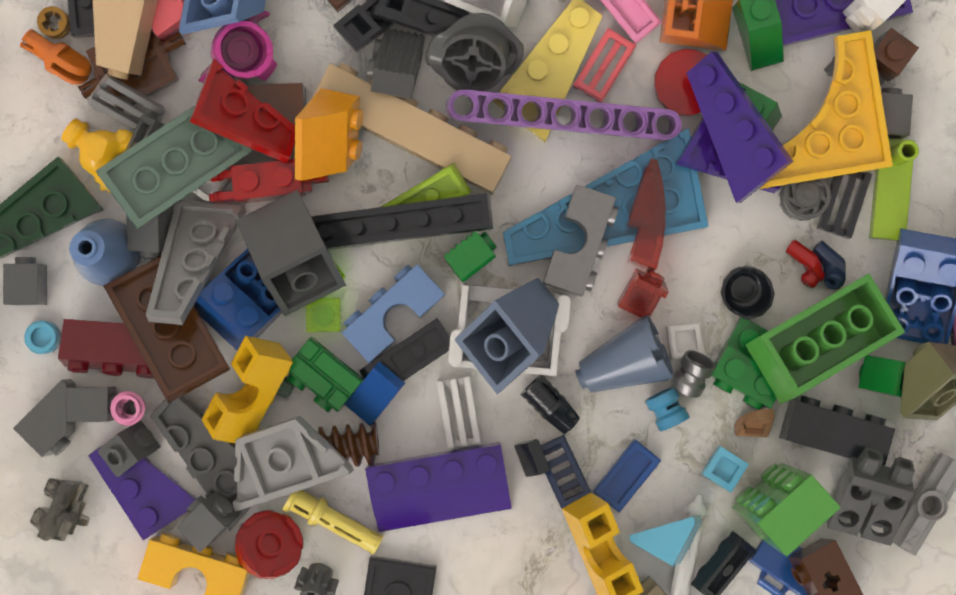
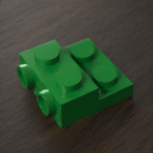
(739, 371)

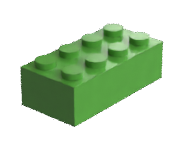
(825, 339)
(785, 507)

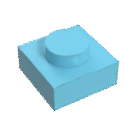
(724, 468)

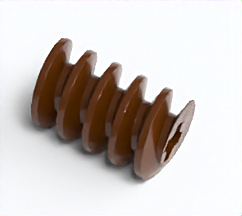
(354, 444)

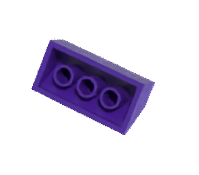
(438, 487)

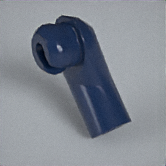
(833, 266)

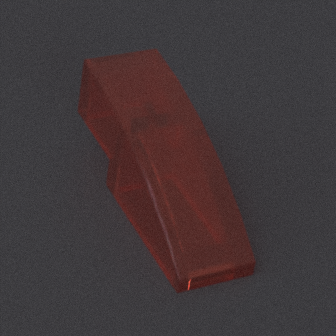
(648, 218)

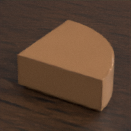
(755, 423)

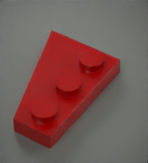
(237, 115)

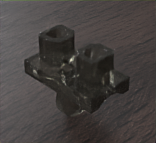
(64, 510)

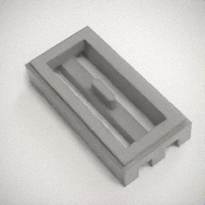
(103, 106)

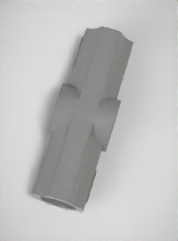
(916, 524)

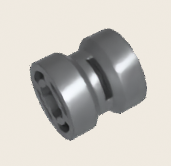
(692, 375)

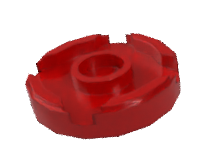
(672, 83)
(268, 544)

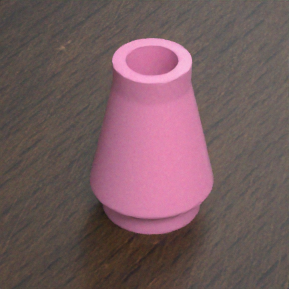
(120, 408)

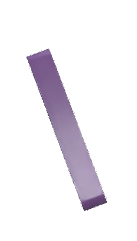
(579, 110)

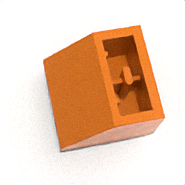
(696, 23)

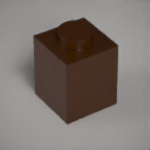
(893, 53)

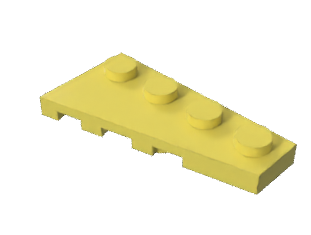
(554, 60)

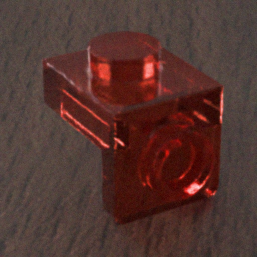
(643, 293)

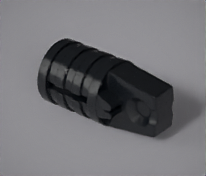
(550, 404)

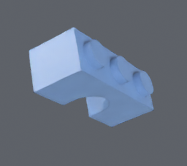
(368, 330)

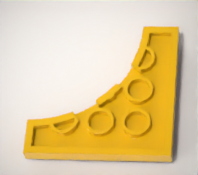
(850, 125)

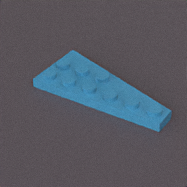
(548, 231)

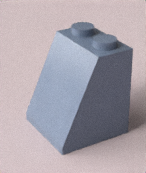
(510, 333)

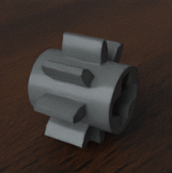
(316, 580)

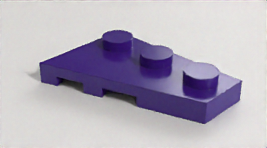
(145, 495)

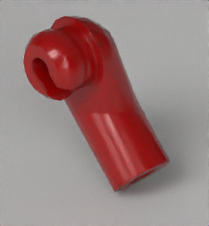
(810, 262)

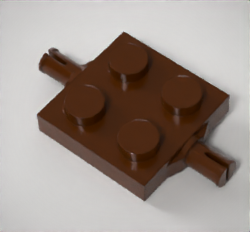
(156, 71)

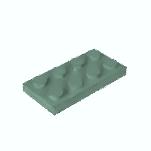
(167, 167)

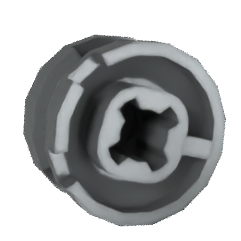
(805, 199)

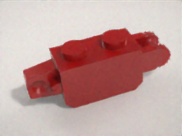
(262, 182)

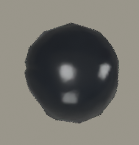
(747, 292)

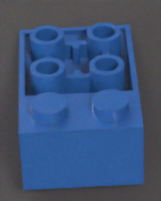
(923, 286)
(238, 302)

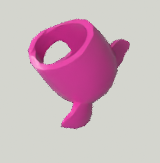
(243, 50)

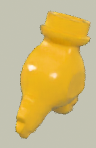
(95, 147)

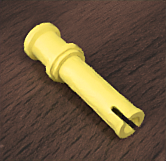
(318, 512)

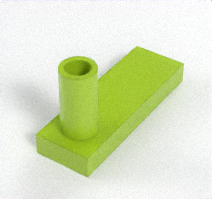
(893, 191)

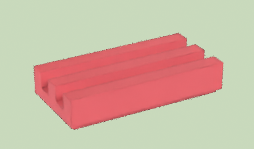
(590, 90)

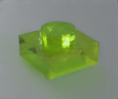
(324, 315)

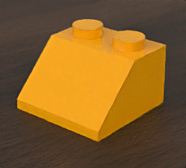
(327, 134)

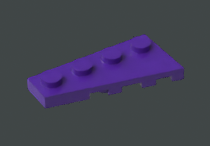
(739, 132)

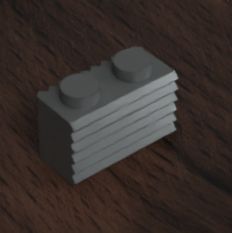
(396, 63)

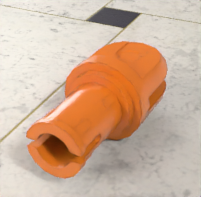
(58, 58)

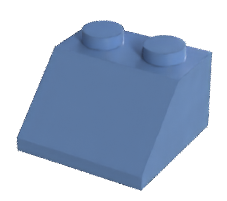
(208, 14)

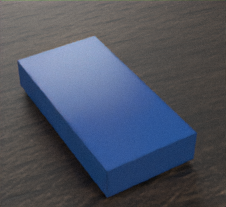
(374, 393)
(626, 475)

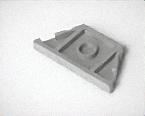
(283, 462)

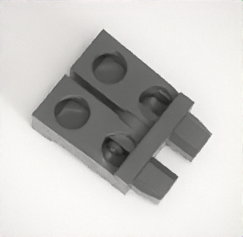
(873, 496)

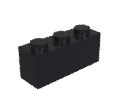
(834, 429)

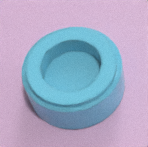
(42, 337)

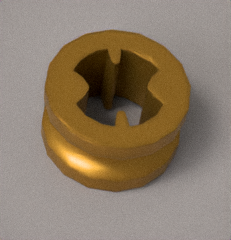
(43, 21)

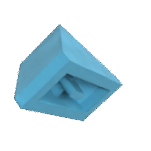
(669, 541)

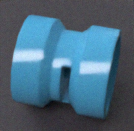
(670, 416)

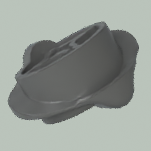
(475, 52)

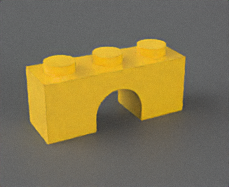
(262, 369)
(593, 533)
(167, 557)

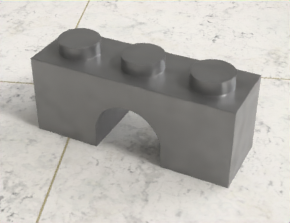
(592, 213)

